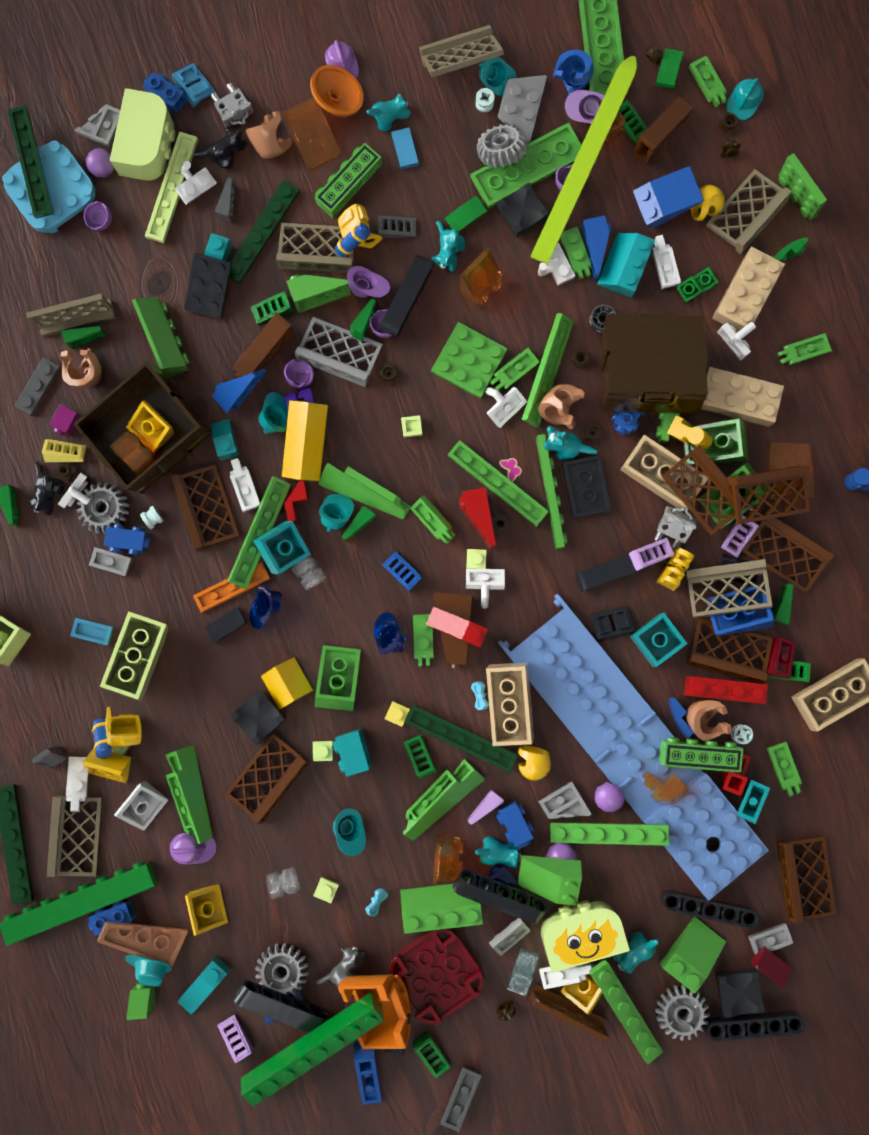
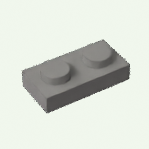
(110, 561)
(510, 936)
(771, 938)

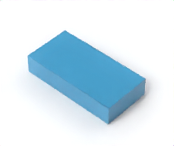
(404, 148)
(92, 631)

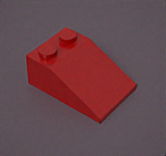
(477, 511)

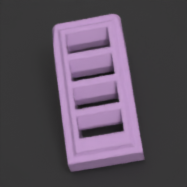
(753, 527)
(640, 558)
(488, 804)
(229, 1041)

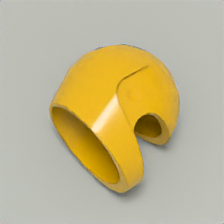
(712, 203)
(537, 762)

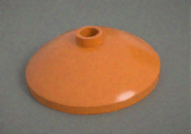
(336, 90)

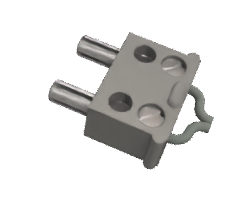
(232, 107)
(676, 525)

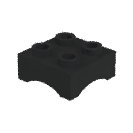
(522, 210)
(258, 717)
(739, 992)

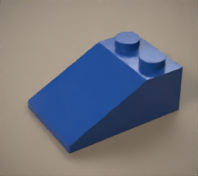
(668, 196)
(741, 621)

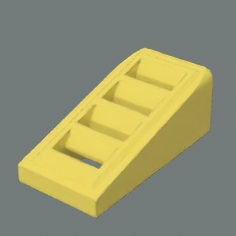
(57, 451)

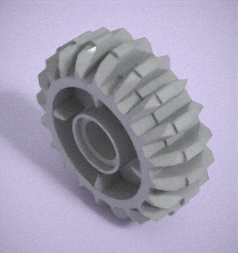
(502, 146)
(113, 513)
(282, 958)
(686, 1024)

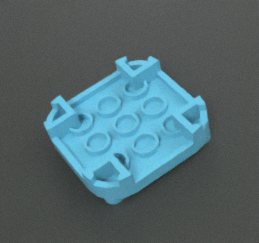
(66, 182)

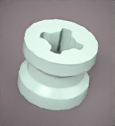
(482, 104)
(151, 517)
(745, 733)

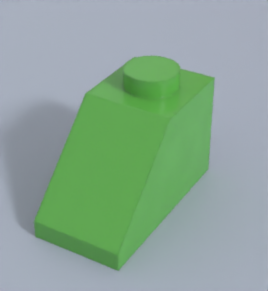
(141, 1002)

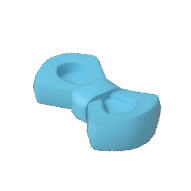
(478, 688)
(373, 909)

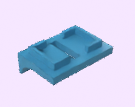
(197, 91)

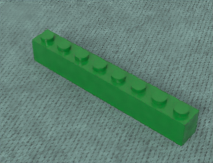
(75, 904)
(312, 1049)

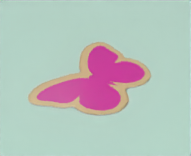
(511, 466)

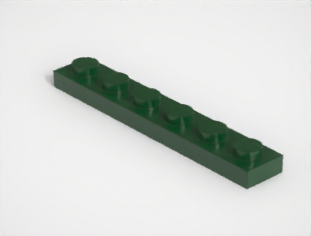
(30, 162)
(262, 230)
(461, 738)
(14, 846)

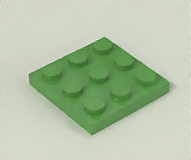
(803, 187)
(469, 360)

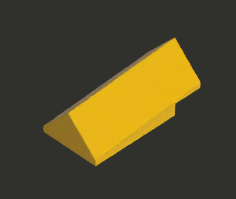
(304, 440)

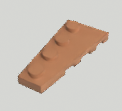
(144, 940)

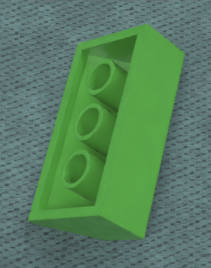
(161, 336)
(437, 909)

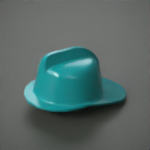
(495, 74)
(745, 98)
(274, 413)
(336, 511)
(350, 832)
(148, 971)

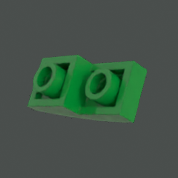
(669, 68)
(466, 214)
(796, 247)
(697, 285)

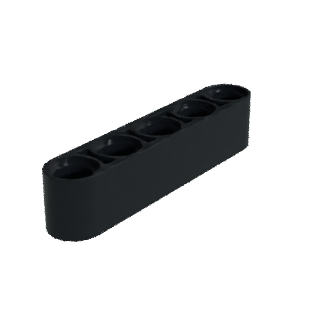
(407, 296)
(610, 571)
(500, 896)
(717, 913)
(279, 1006)
(762, 1030)

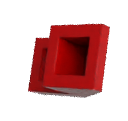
(297, 496)
(736, 781)

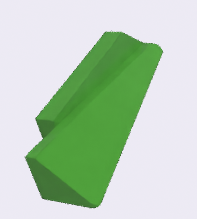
(363, 490)
(188, 793)
(441, 797)

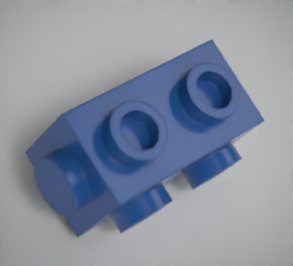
(171, 95)
(626, 422)
(132, 540)
(518, 830)
(119, 912)

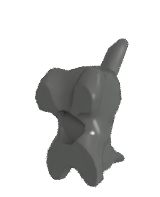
(351, 961)

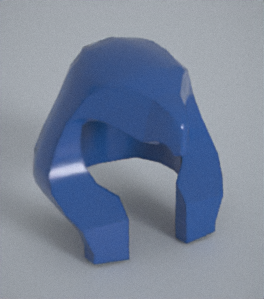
(574, 69)

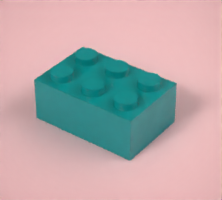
(353, 752)

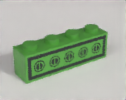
(348, 180)
(701, 755)

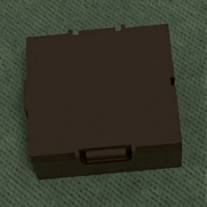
(653, 363)
(111, 415)

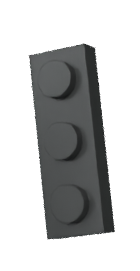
(37, 386)
(460, 1098)

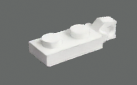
(665, 263)
(244, 486)
(76, 782)
(564, 977)

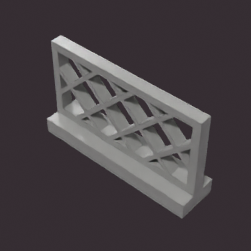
(329, 364)

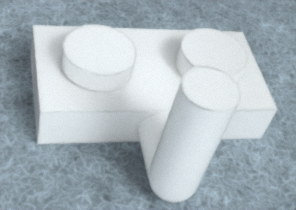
(195, 184)
(558, 267)
(733, 338)
(505, 406)
(73, 493)
(485, 580)

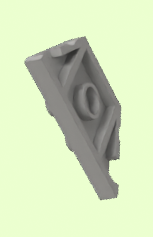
(522, 102)

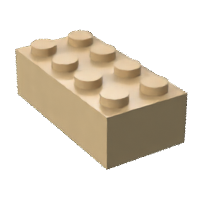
(748, 289)
(742, 397)
(650, 462)
(834, 695)
(510, 704)

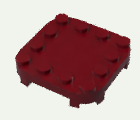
(437, 974)

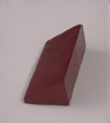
(781, 658)
(772, 966)

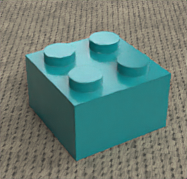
(282, 547)
(658, 640)

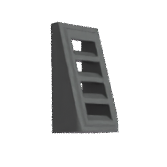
(225, 205)
(396, 220)
(50, 757)

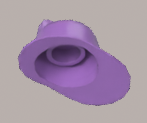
(343, 56)
(583, 105)
(366, 283)
(187, 851)

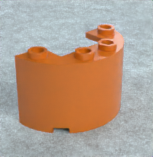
(393, 996)

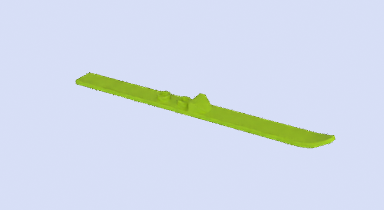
(585, 160)

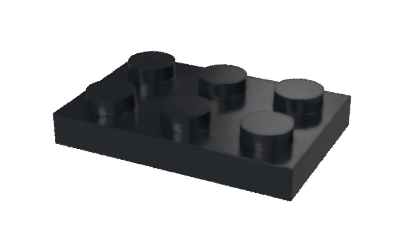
(208, 285)
(586, 487)

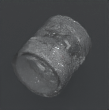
(309, 573)
(282, 883)

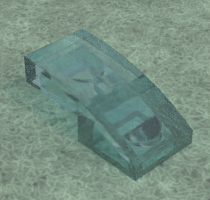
(523, 971)

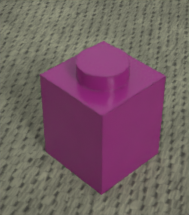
(64, 420)

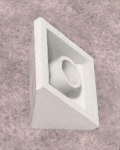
(141, 806)

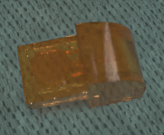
(667, 793)

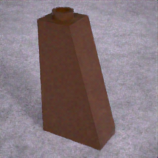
(662, 130)
(265, 346)
(460, 606)

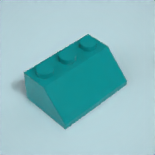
(626, 263)

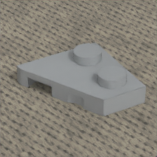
(101, 126)
(564, 803)

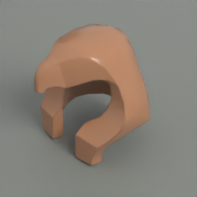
(264, 137)
(86, 375)
(557, 404)
(699, 715)

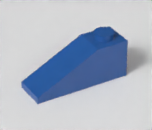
(596, 236)
(234, 392)
(367, 1074)

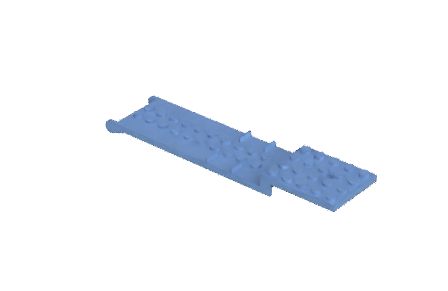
(625, 742)

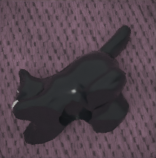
(223, 149)
(44, 489)

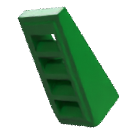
(635, 118)
(268, 302)
(362, 321)
(81, 336)
(9, 504)
(361, 520)
(783, 605)
(805, 677)
(420, 774)
(425, 1043)

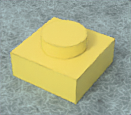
(397, 713)

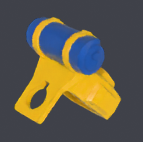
(355, 231)
(114, 732)

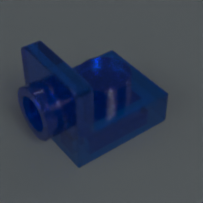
(502, 874)

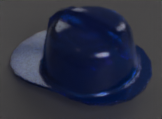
(264, 605)
(388, 634)

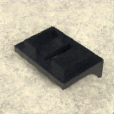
(602, 624)

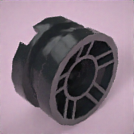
(597, 313)

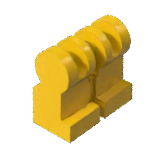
(683, 432)
(675, 569)

